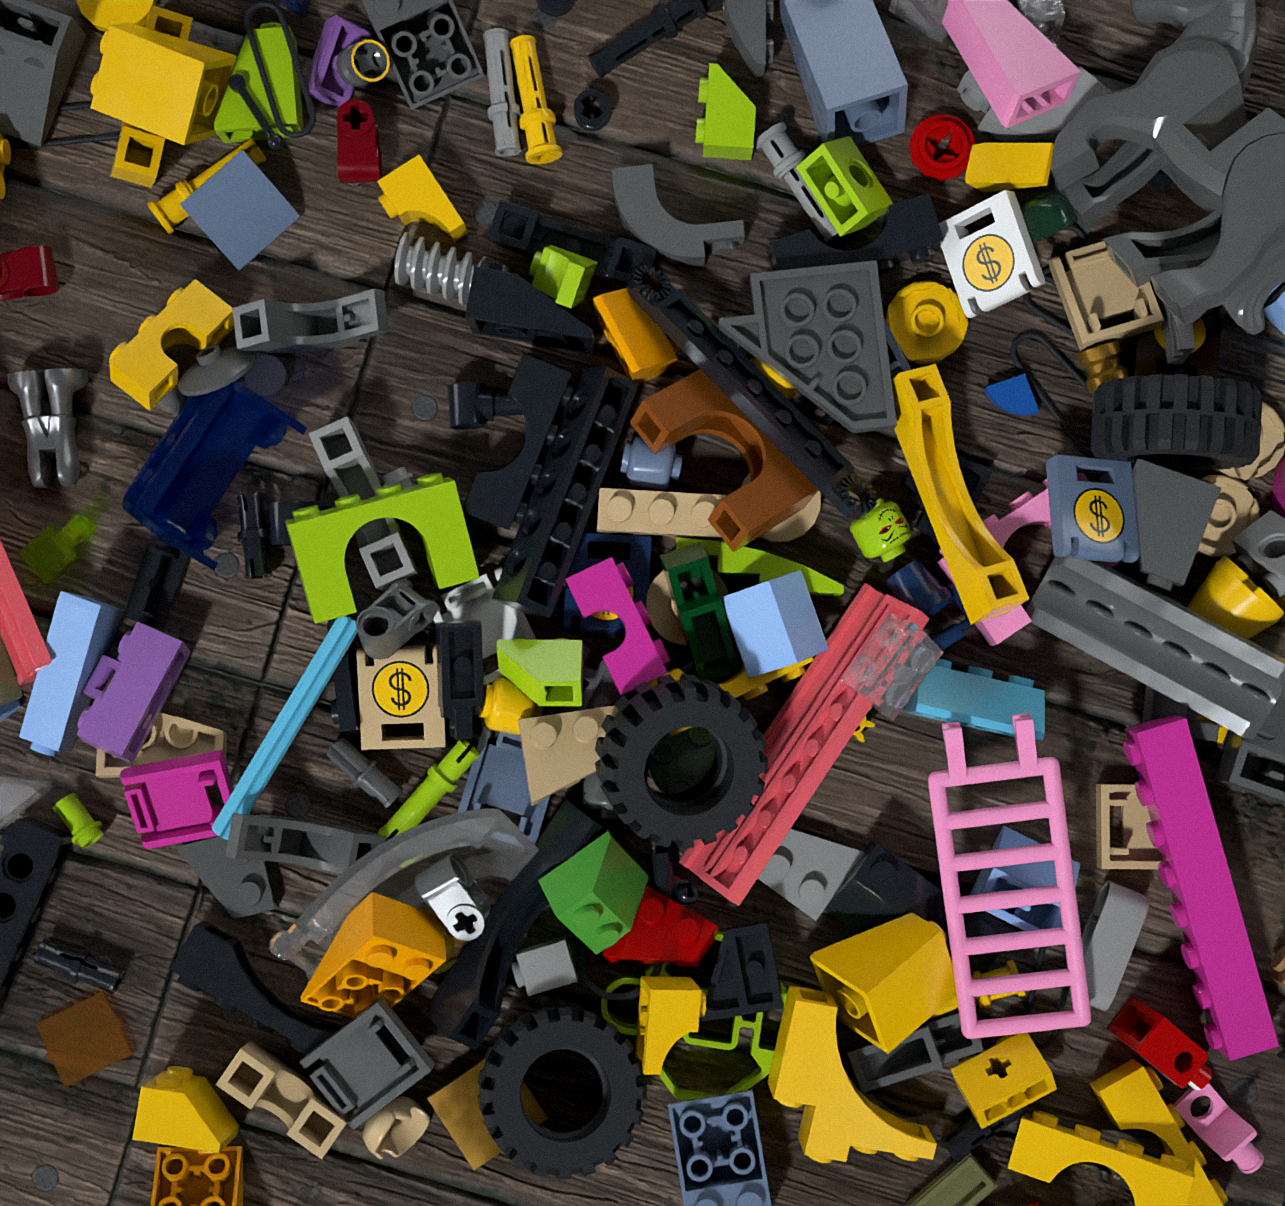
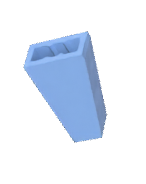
(76, 641)

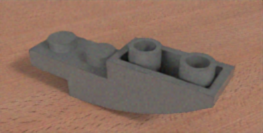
(747, 28)

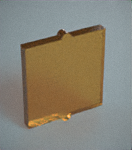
(84, 1039)

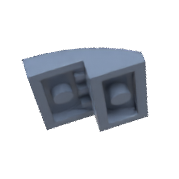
(240, 210)

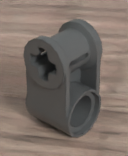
(398, 612)
(454, 897)

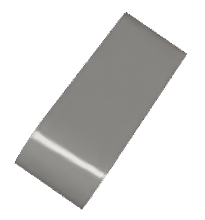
(1111, 939)

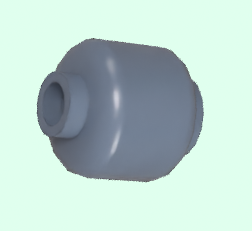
(650, 470)

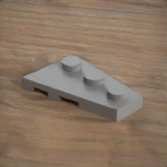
(809, 870)

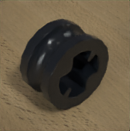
(579, 110)

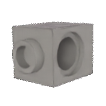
(545, 966)

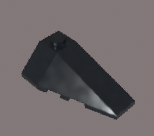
(887, 889)

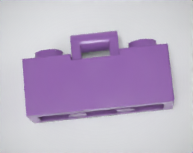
(136, 693)

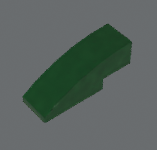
(700, 612)

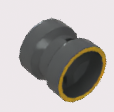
(371, 61)

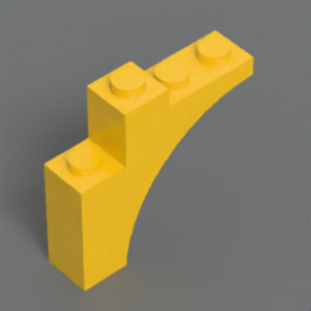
(835, 1112)

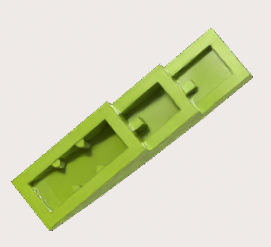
(761, 564)

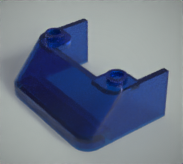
(199, 462)

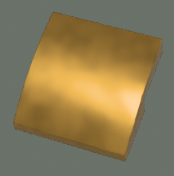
(460, 1113)

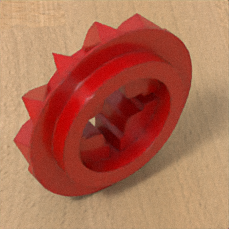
(935, 130)

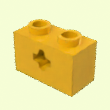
(1024, 1082)

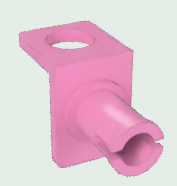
(1222, 1129)

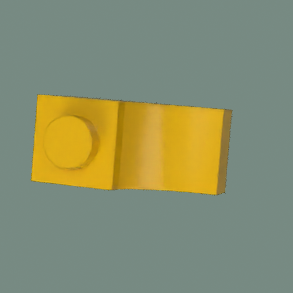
(418, 197)
(665, 1014)

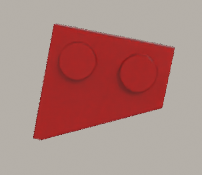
(664, 933)

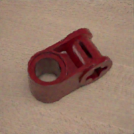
(358, 150)
(27, 273)

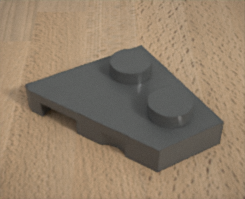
(238, 884)

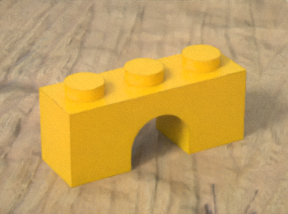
(191, 318)

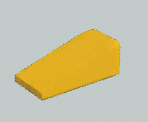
(1009, 165)

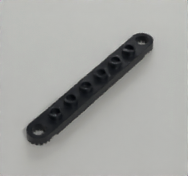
(752, 392)

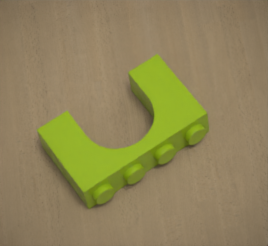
(323, 536)

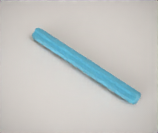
(287, 723)

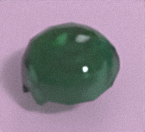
(1047, 215)

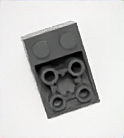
(424, 46)
(35, 67)
(1259, 762)

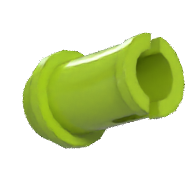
(78, 821)

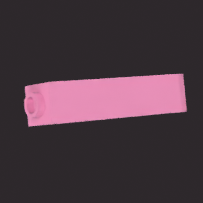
(1010, 59)

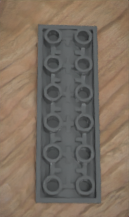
(1159, 643)

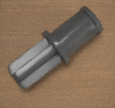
(363, 773)

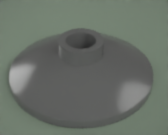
(215, 370)

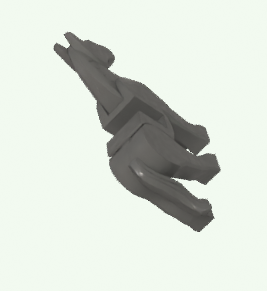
(1194, 127)

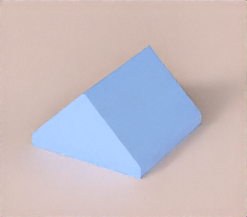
(774, 624)

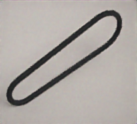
(1038, 391)

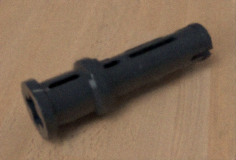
(662, 23)

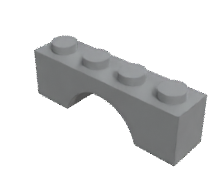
(353, 473)

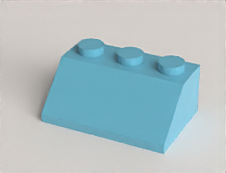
(977, 699)

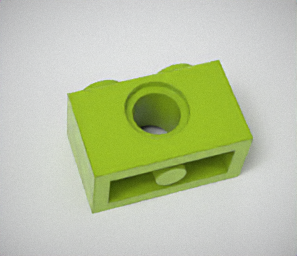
(844, 185)

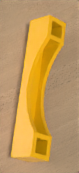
(978, 564)

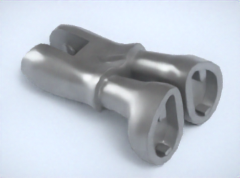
(50, 434)

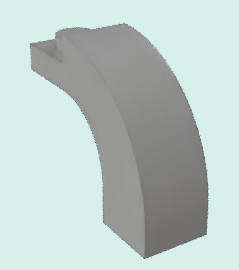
(1040, 128)

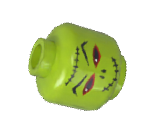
(882, 531)

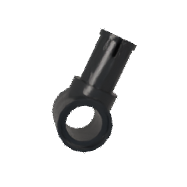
(474, 405)

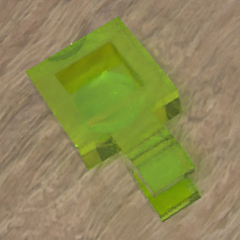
(54, 551)

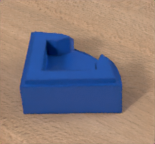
(1013, 396)

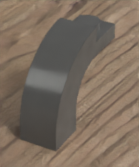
(651, 225)
(310, 327)
(298, 841)

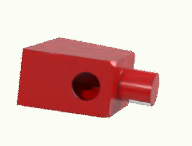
(1161, 1044)

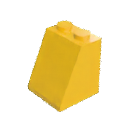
(161, 82)
(888, 978)

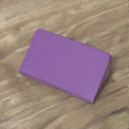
(322, 78)

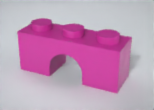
(605, 589)

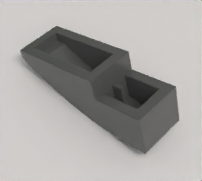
(921, 1052)

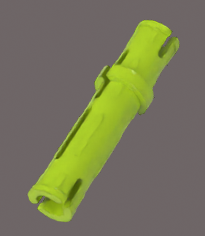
(441, 779)

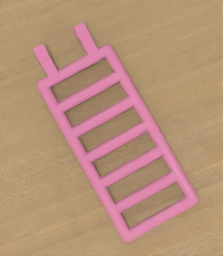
(956, 905)

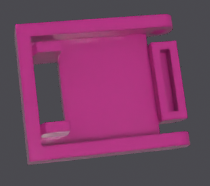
(176, 797)

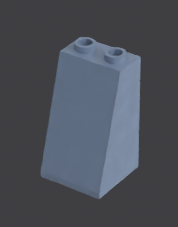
(846, 68)

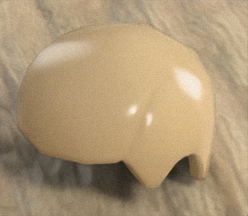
(395, 1127)

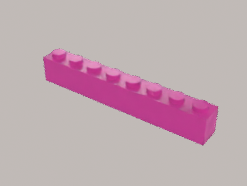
(1200, 887)

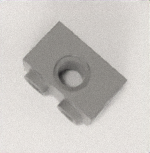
(1263, 551)

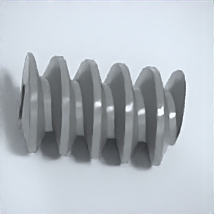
(434, 270)

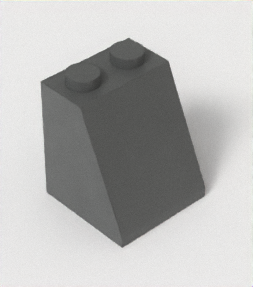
(1170, 523)

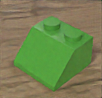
(597, 892)

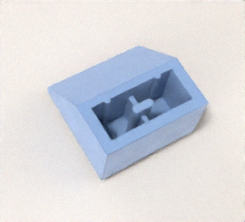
(1022, 877)

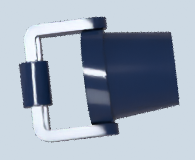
(923, 591)

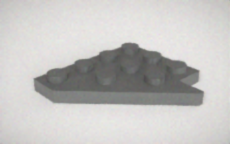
(823, 338)

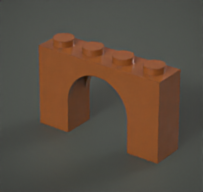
(776, 484)

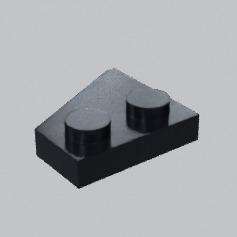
(744, 974)

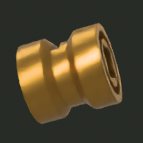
(1102, 364)

